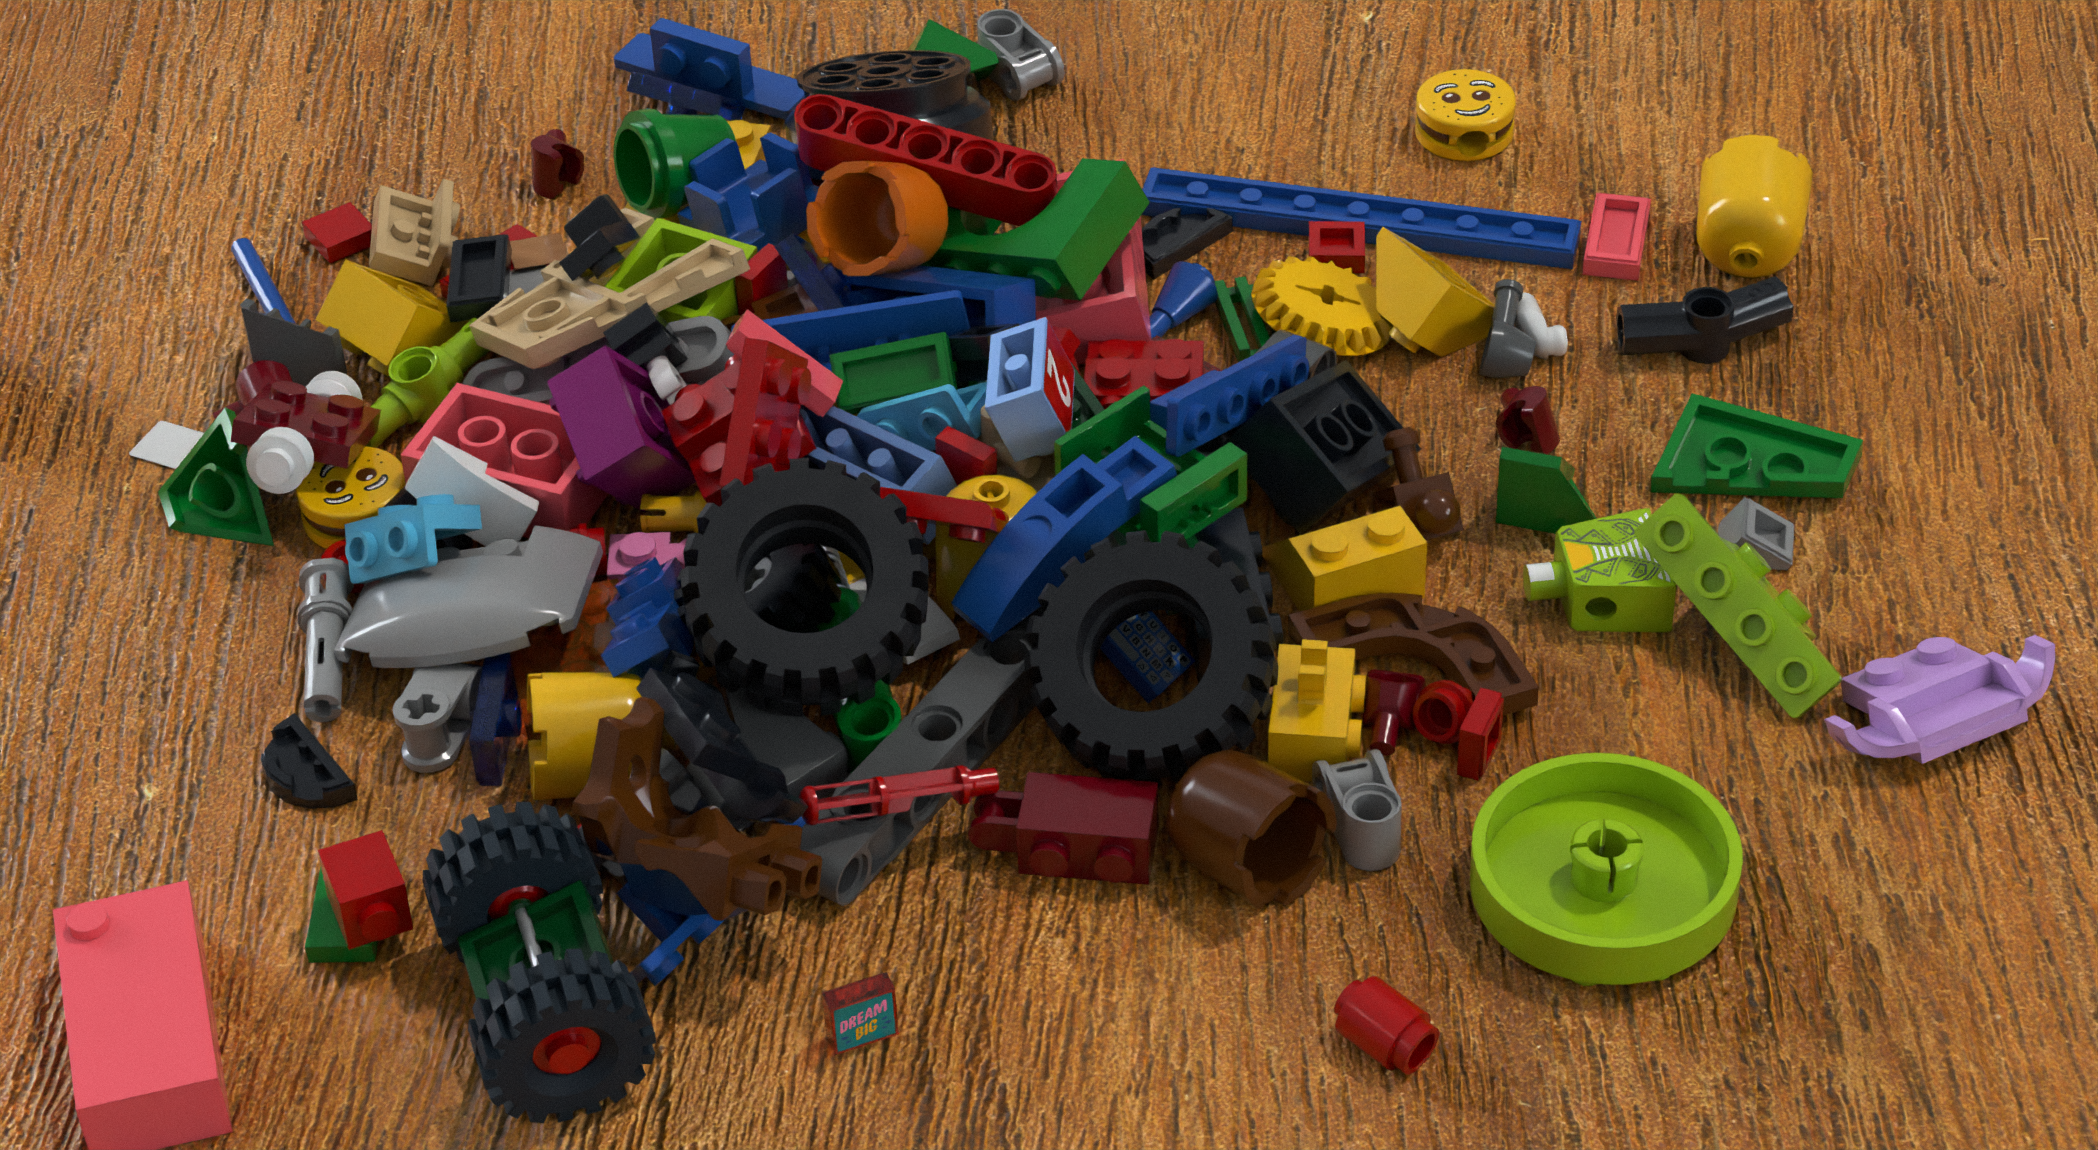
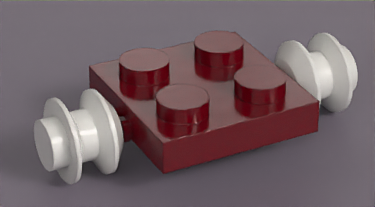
(300, 425)

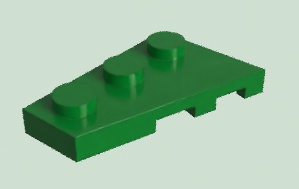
(1753, 453)

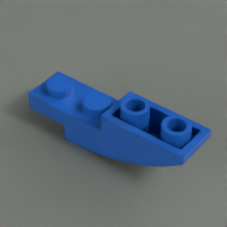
(1053, 526)
(646, 619)

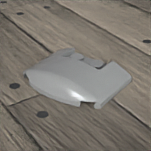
(473, 601)

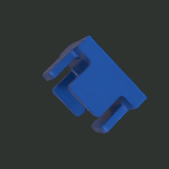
(749, 203)

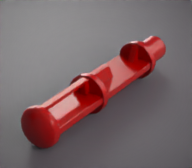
(897, 792)

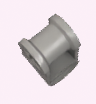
(1022, 53)
(437, 714)
(1364, 809)

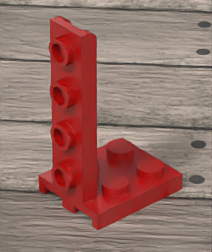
(764, 431)

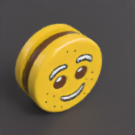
(1465, 114)
(342, 496)

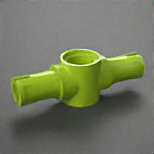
(422, 380)

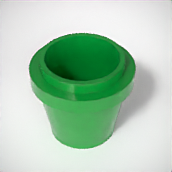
(655, 155)

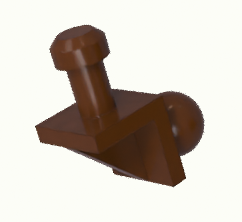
(1426, 501)

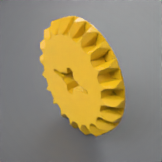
(1321, 304)

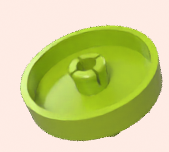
(1558, 835)

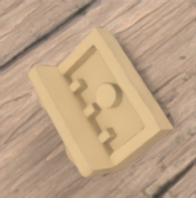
(413, 233)

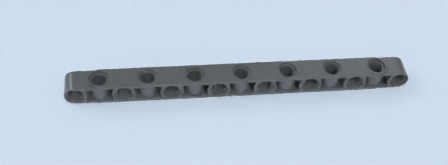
(950, 727)

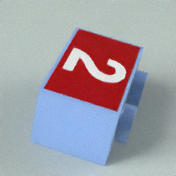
(1029, 389)

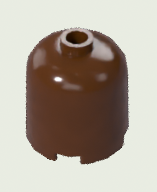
(1250, 826)

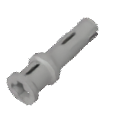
(323, 621)

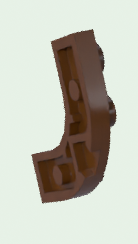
(1398, 623)

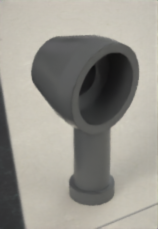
(1507, 349)

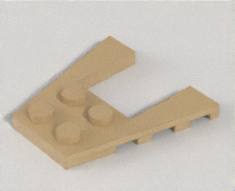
(571, 314)

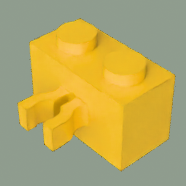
(1315, 707)

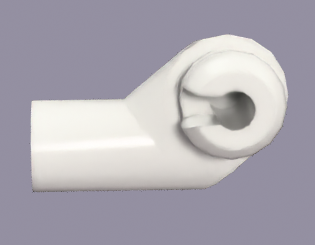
(1532, 322)

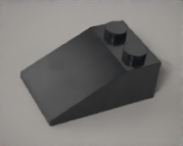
(1318, 446)

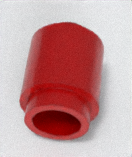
(1385, 1025)

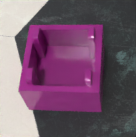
(618, 428)

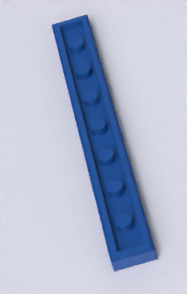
(1423, 223)

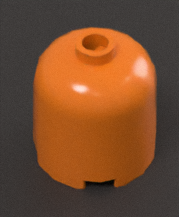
(877, 217)

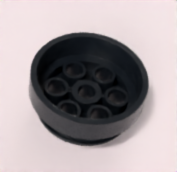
(904, 82)

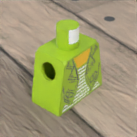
(1605, 577)

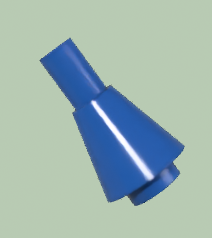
(1183, 295)

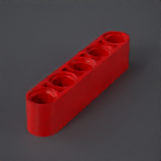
(970, 169)

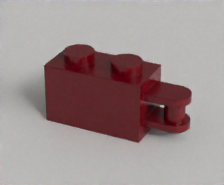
(1073, 827)

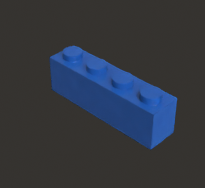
(986, 296)

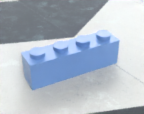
(878, 453)

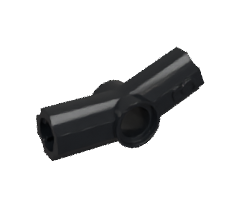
(1704, 321)

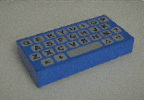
(1146, 654)

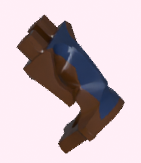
(675, 858)

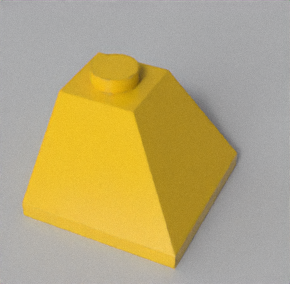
(1427, 299)

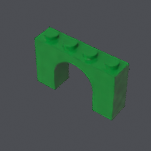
(1061, 245)

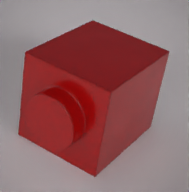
(365, 889)

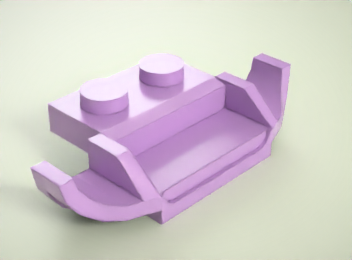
(1940, 698)

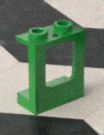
(1184, 505)

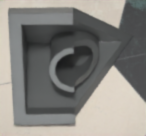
(294, 345)

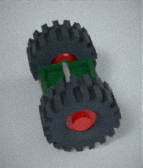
(551, 1005)

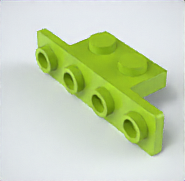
(1741, 604)

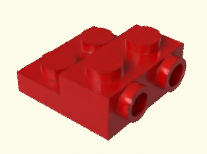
(1122, 366)
(701, 426)

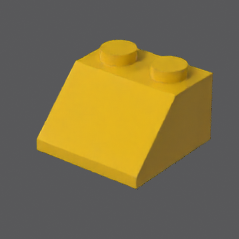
(384, 315)
(1351, 560)

